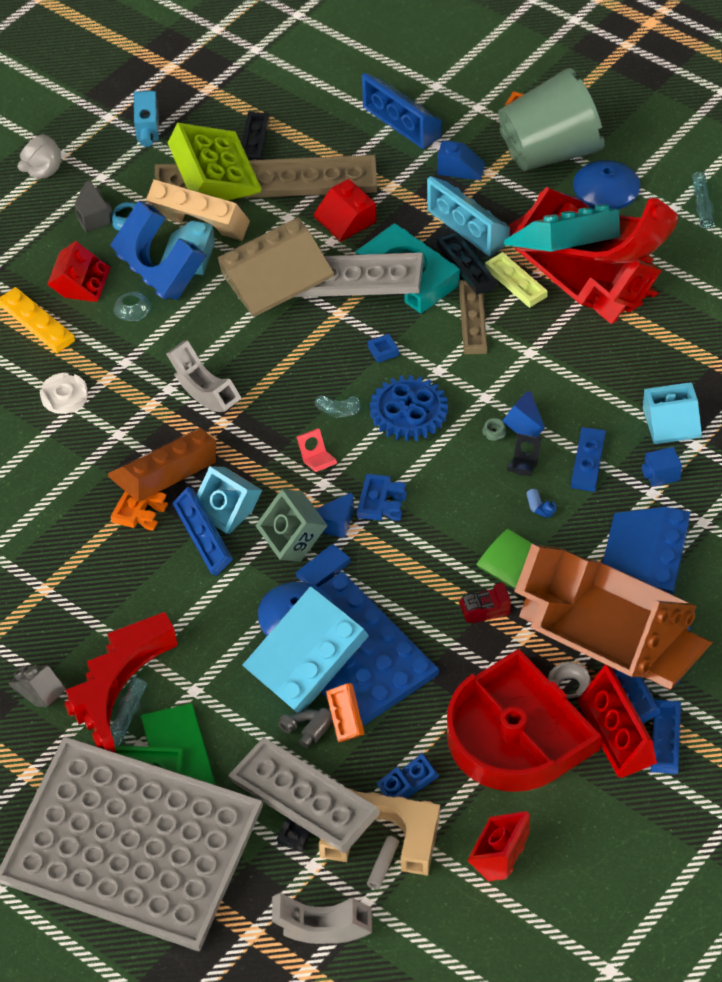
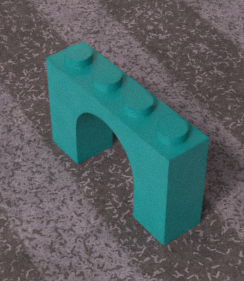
(439, 274)

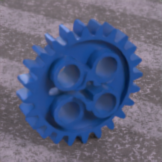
(408, 408)

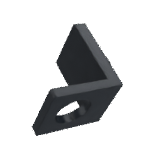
(525, 463)

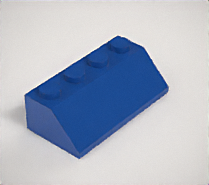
(400, 112)

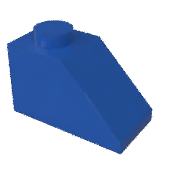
(459, 161)

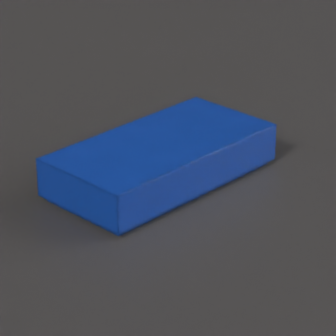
(323, 566)

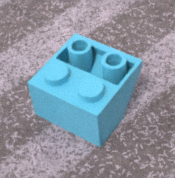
(672, 413)

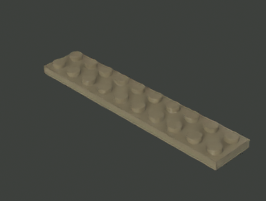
(297, 175)

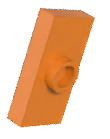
(345, 712)

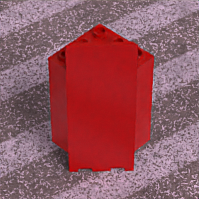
(593, 284)

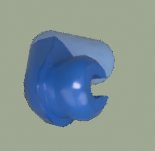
(536, 506)

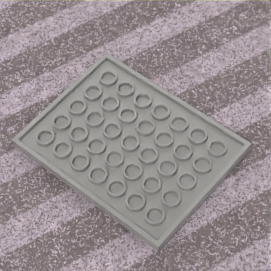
(130, 843)

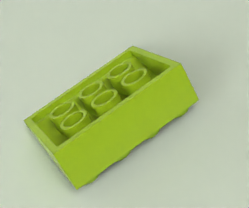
(213, 162)

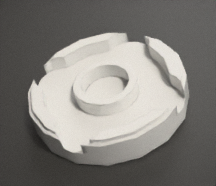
(63, 393)

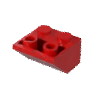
(78, 274)

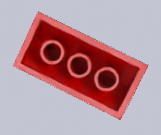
(615, 719)

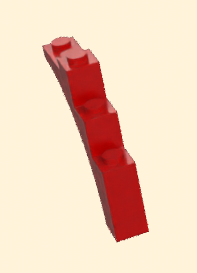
(107, 675)

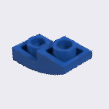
(409, 779)

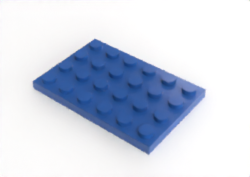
(386, 663)

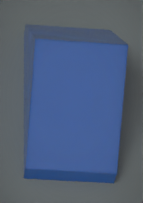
(525, 417)
(337, 515)

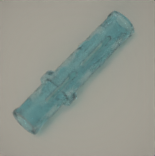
(703, 200)
(128, 706)

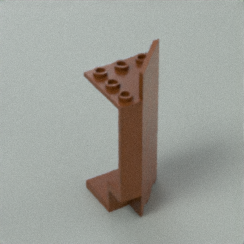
(609, 615)

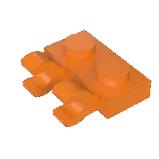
(130, 512)

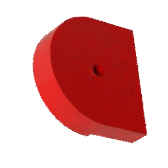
(516, 727)

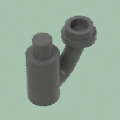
(319, 723)

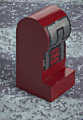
(486, 604)

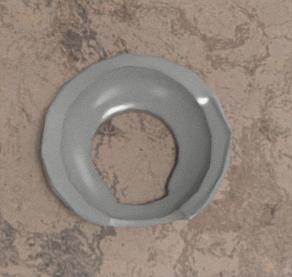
(570, 670)

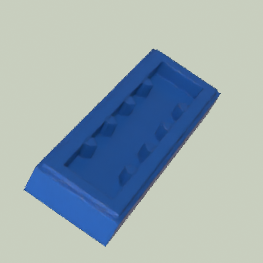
(588, 459)
(638, 695)
(666, 737)

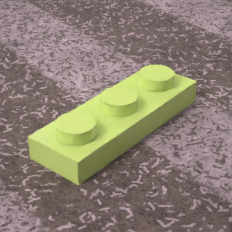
(516, 279)

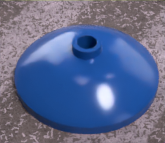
(606, 183)
(280, 601)

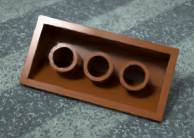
(166, 465)

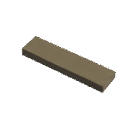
(472, 320)

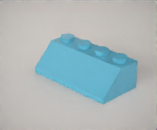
(466, 216)

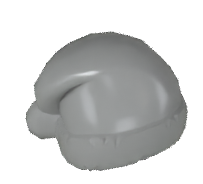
(40, 157)

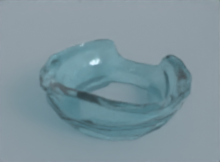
(135, 312)

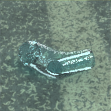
(338, 408)

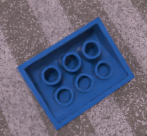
(649, 545)

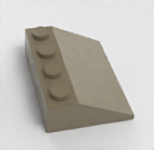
(275, 267)

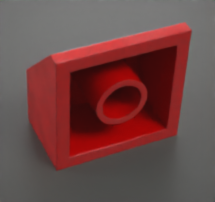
(346, 210)
(500, 845)

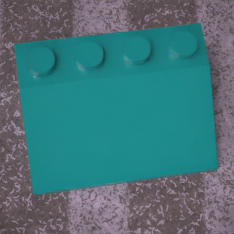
(569, 229)

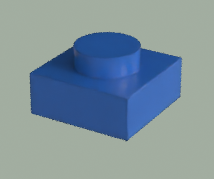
(383, 348)

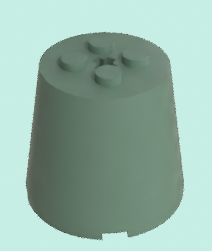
(551, 123)

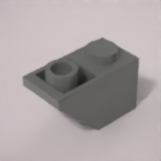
(91, 208)
(37, 684)

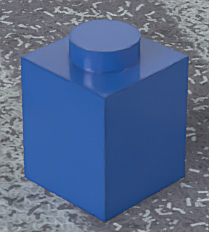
(662, 467)

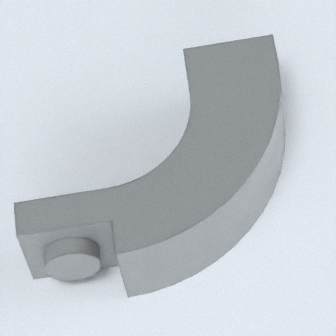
(199, 383)
(322, 924)

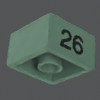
(291, 525)

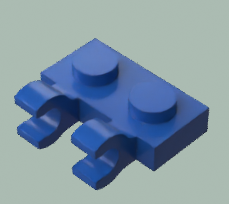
(374, 495)

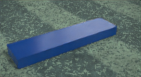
(202, 531)

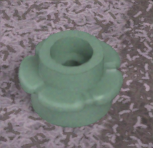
(494, 425)

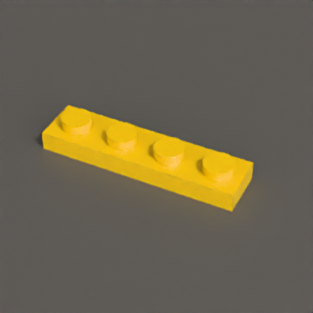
(36, 320)

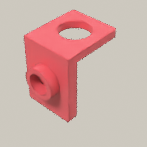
(318, 458)

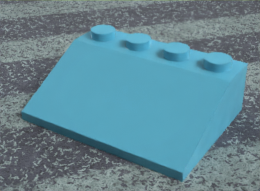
(305, 650)

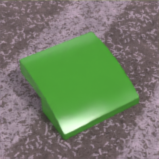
(506, 558)

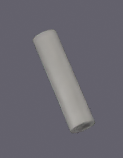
(383, 862)

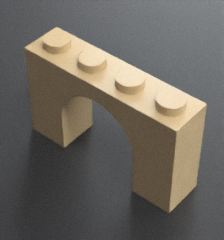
(178, 201)
(417, 821)

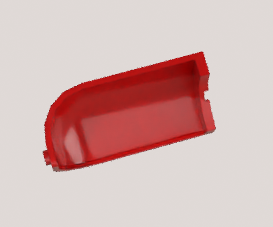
(636, 241)

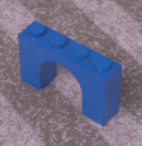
(133, 246)

